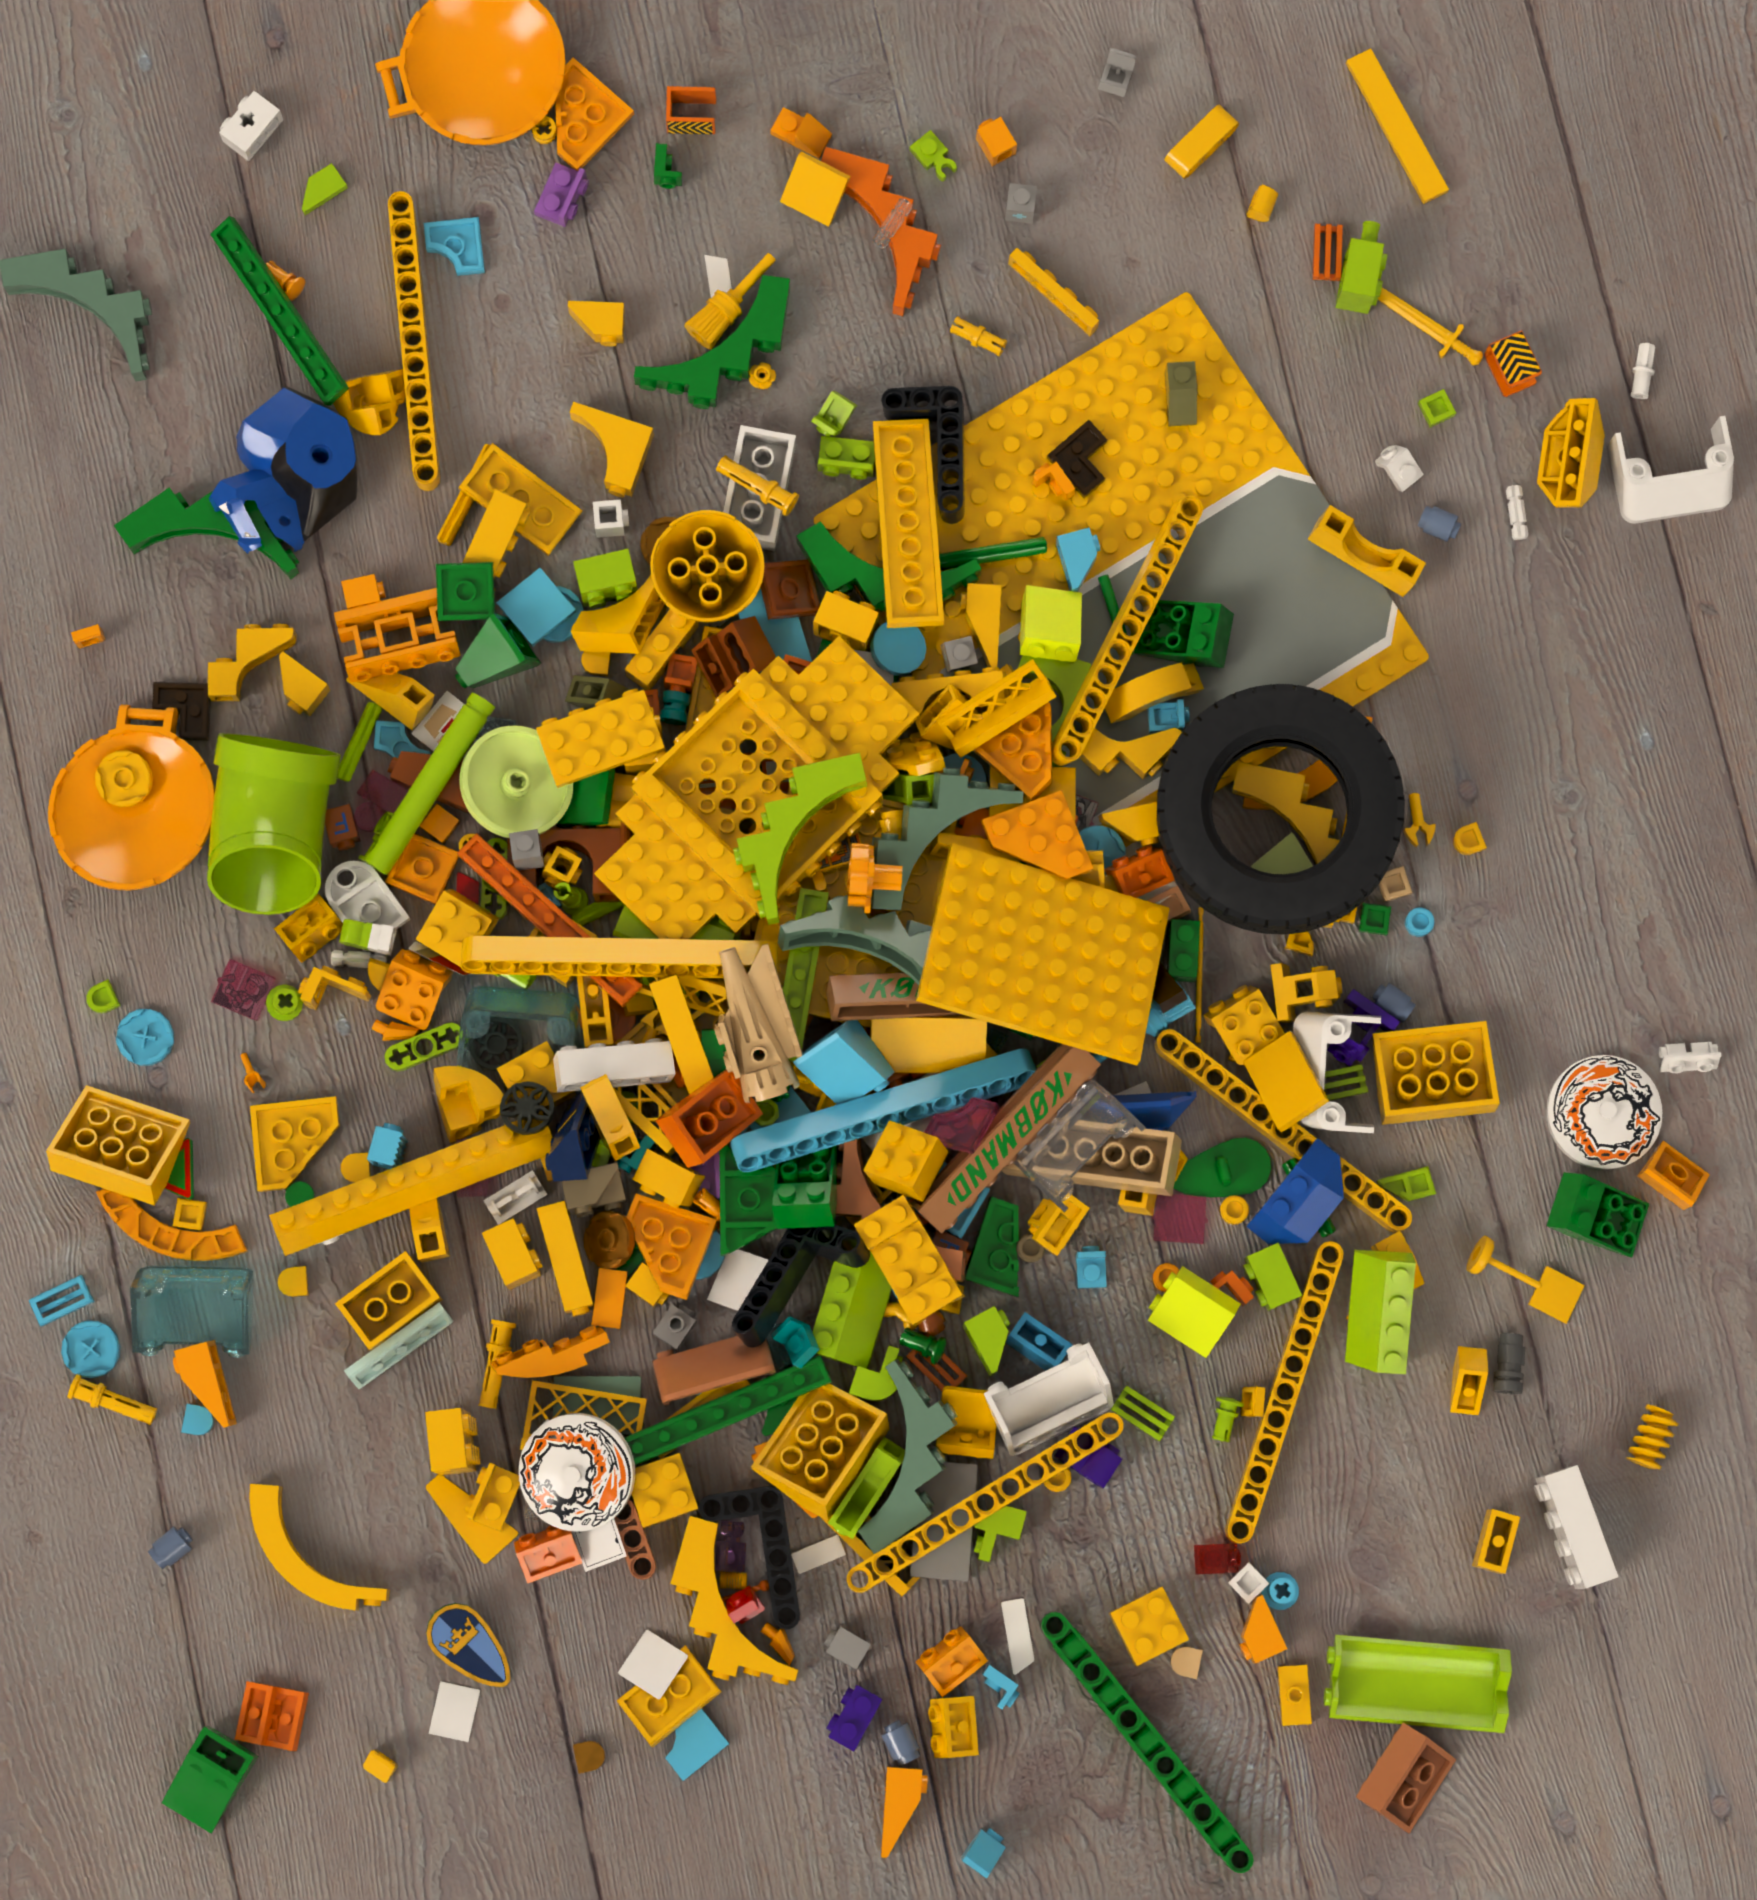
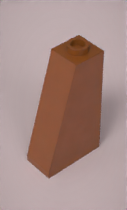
(409, 765)

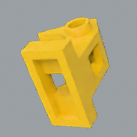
(1324, 984)
(1054, 1227)

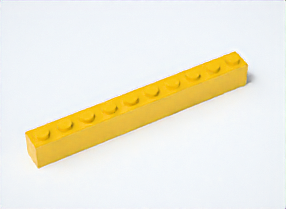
(407, 1186)

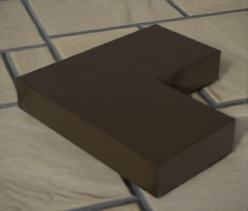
(1073, 458)
(191, 702)

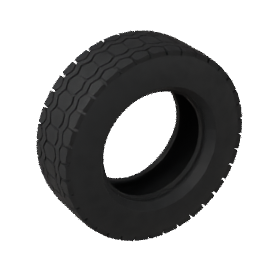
(1280, 718)

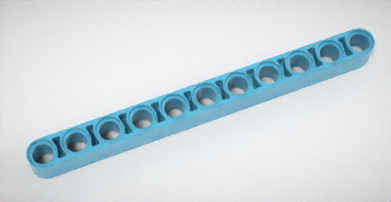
(872, 1112)

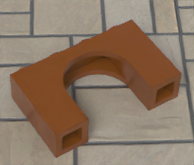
(595, 843)

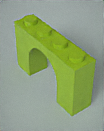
(1065, 680)

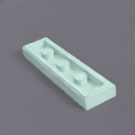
(398, 1346)

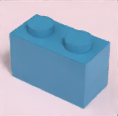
(1038, 1342)

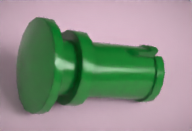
(926, 1345)

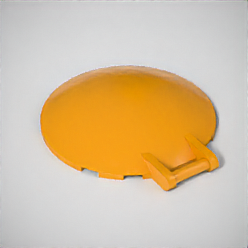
(478, 68)
(141, 842)

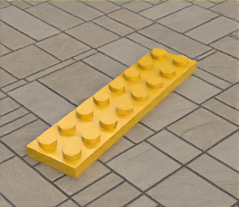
(908, 523)

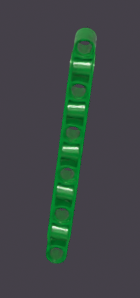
(1147, 1743)

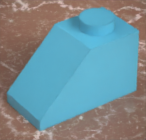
(1077, 555)
(984, 1852)

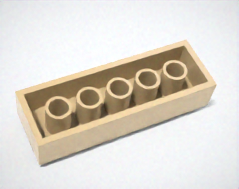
(1138, 1163)

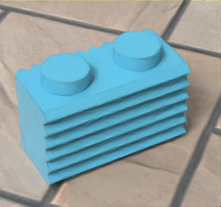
(387, 1146)

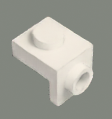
(1399, 466)

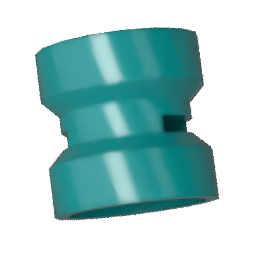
(675, 707)

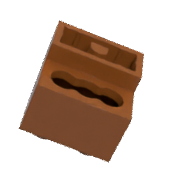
(733, 652)

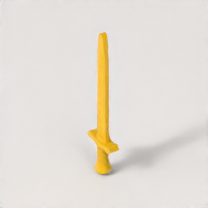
(1431, 328)

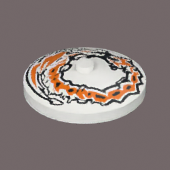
(1604, 1112)
(576, 1472)

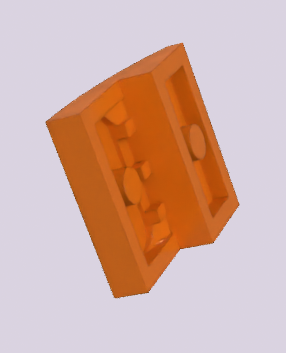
(271, 1716)

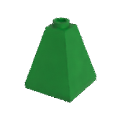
(495, 654)

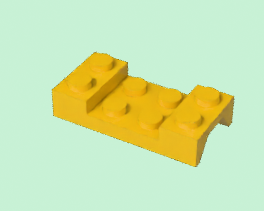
(909, 1259)

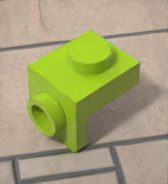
(834, 414)

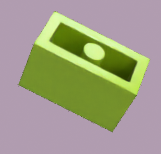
(1272, 1277)

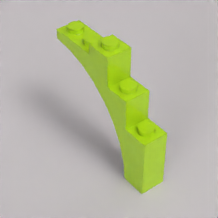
(765, 852)

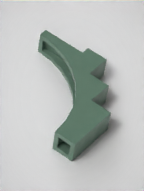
(56, 275)
(922, 823)
(850, 928)
(924, 1424)

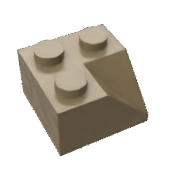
(600, 1190)

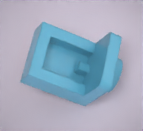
(1168, 716)

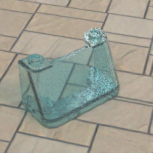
(192, 1308)

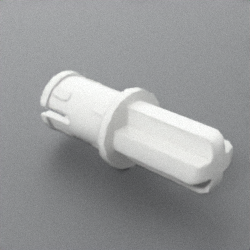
(1643, 371)

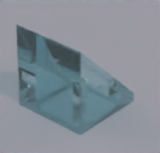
(996, 1039)

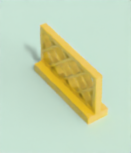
(580, 1391)

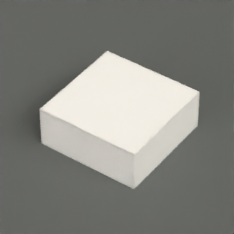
(1248, 1582)

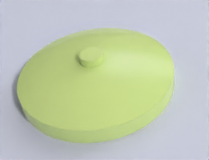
(511, 783)

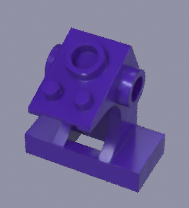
(1351, 1050)

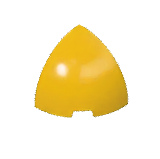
(372, 401)
(465, 1100)

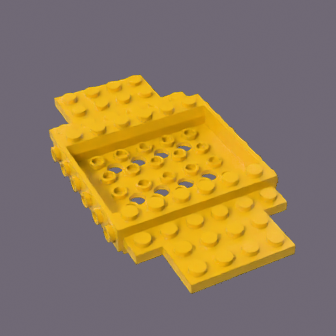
(682, 857)

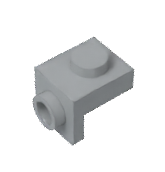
(1117, 72)

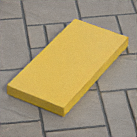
(549, 510)
(930, 1042)

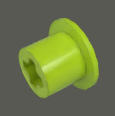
(284, 1003)

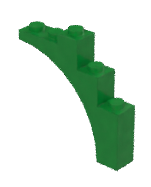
(732, 358)
(167, 518)
(841, 570)

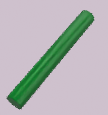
(1110, 599)

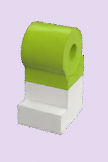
(368, 936)

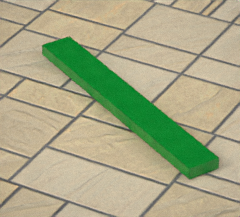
(279, 311)
(727, 1410)

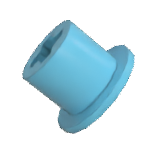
(1281, 1591)

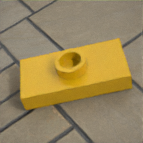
(1294, 1695)

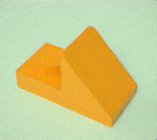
(801, 132)

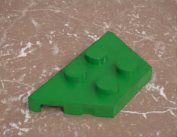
(744, 1203)

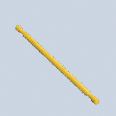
(1199, 979)

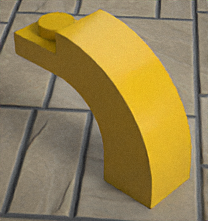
(1151, 690)

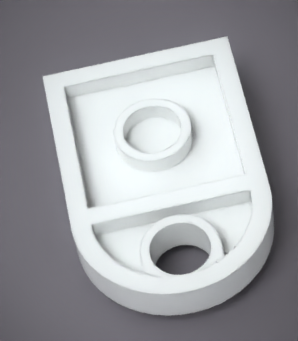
(365, 898)

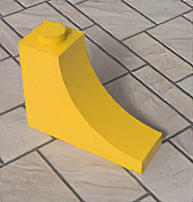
(624, 444)
(619, 626)

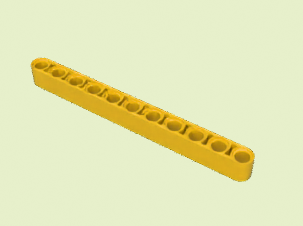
(413, 327)
(1135, 620)
(603, 956)
(1267, 1126)
(1294, 1381)
(995, 1491)

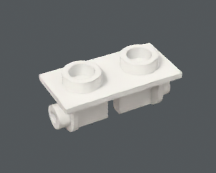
(1703, 1057)
(515, 1197)

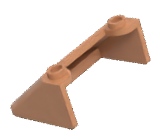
(709, 1367)

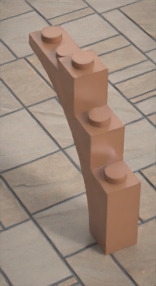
(857, 1199)

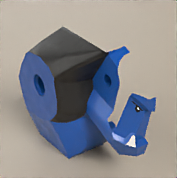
(297, 467)

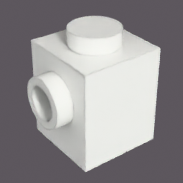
(610, 518)

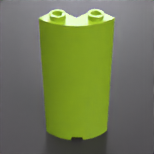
(1418, 1683)

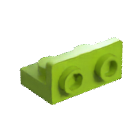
(846, 457)

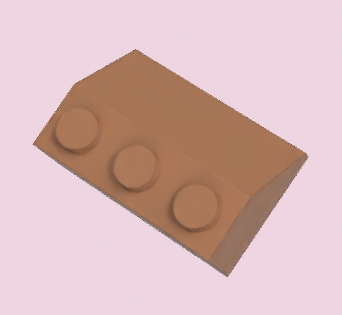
(1406, 1777)

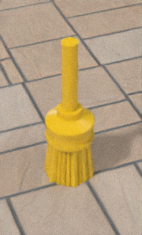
(723, 308)

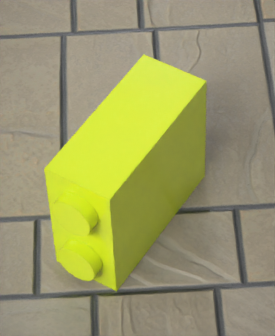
(1050, 623)
(1192, 1311)

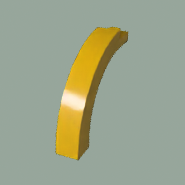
(279, 1549)

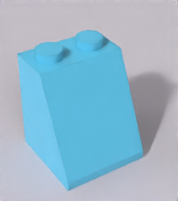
(845, 1063)

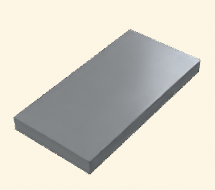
(953, 1558)

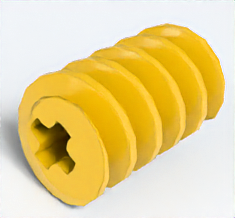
(1652, 1437)

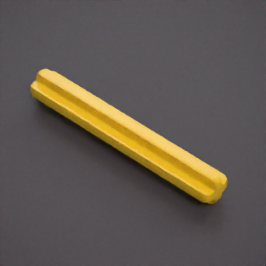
(457, 513)

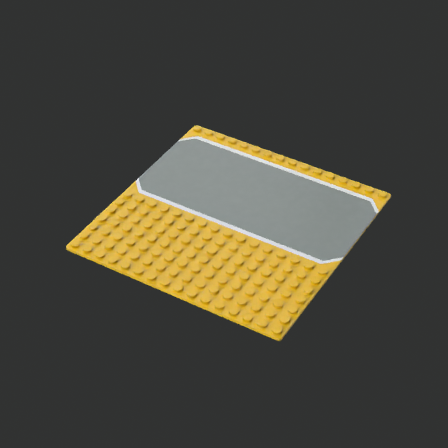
(1293, 604)

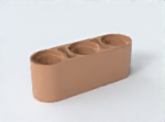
(643, 1550)

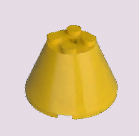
(707, 566)

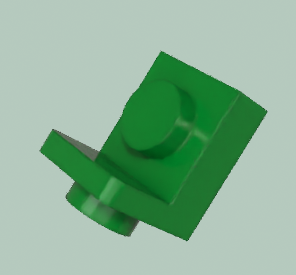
(663, 169)

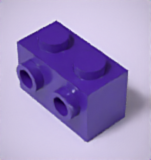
(854, 1718)

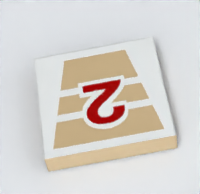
(437, 721)

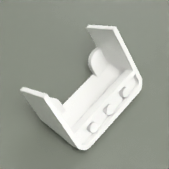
(1678, 494)
(1313, 1033)

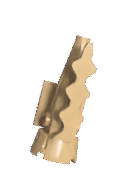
(757, 1021)

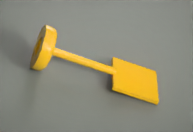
(1553, 1293)

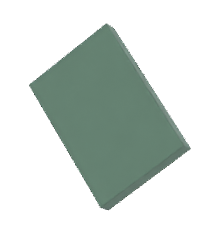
(612, 1384)

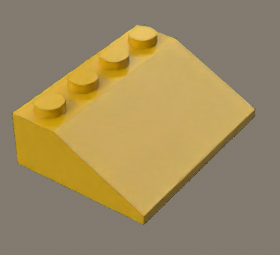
(1434, 1073)
(118, 1145)
(821, 1448)

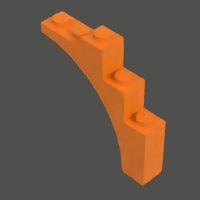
(909, 245)

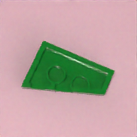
(994, 1253)

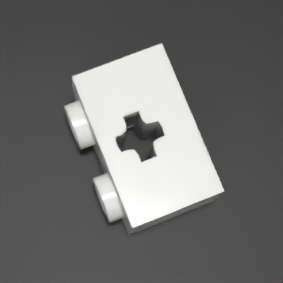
(249, 139)

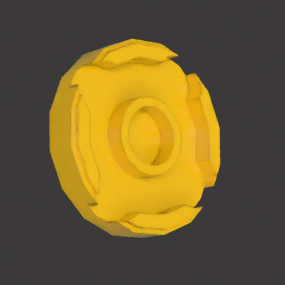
(124, 778)

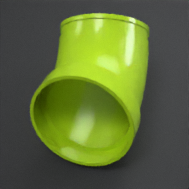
(268, 822)

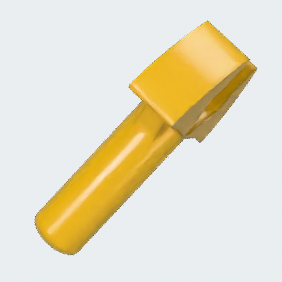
(1418, 822)
(652, 1031)

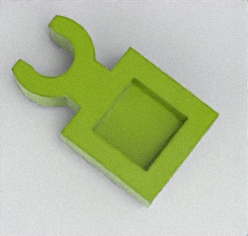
(931, 152)

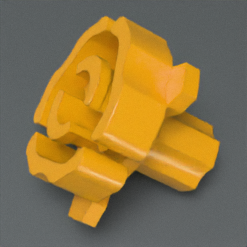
(866, 875)

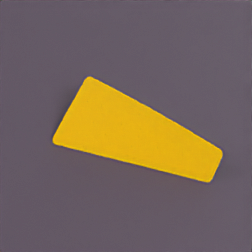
(481, 1539)

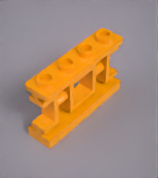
(390, 616)

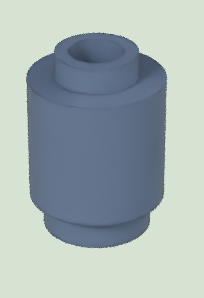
(1439, 523)
(1393, 1001)
(171, 1547)
(900, 1742)

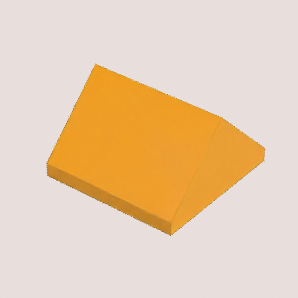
(1674, 1176)

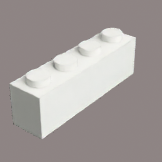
(623, 1064)

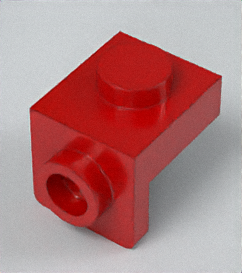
(744, 1605)

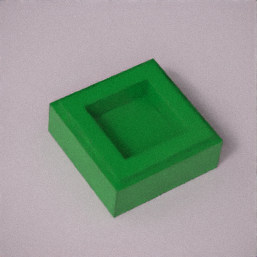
(1374, 919)

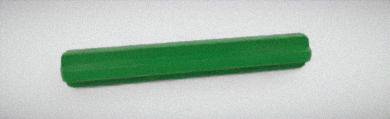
(993, 552)

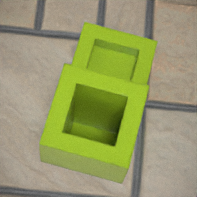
(873, 1385)
(1005, 1522)

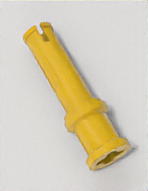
(768, 491)
(498, 1344)
(98, 1396)

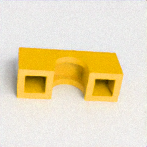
(657, 650)

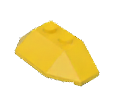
(1572, 454)

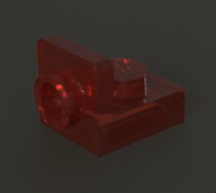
(1217, 1558)

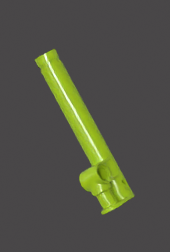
(397, 828)

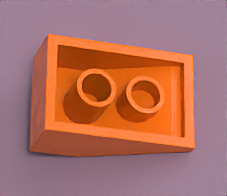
(708, 1119)

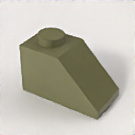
(1181, 393)
(588, 690)

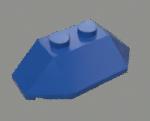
(1157, 1110)
(1302, 1198)

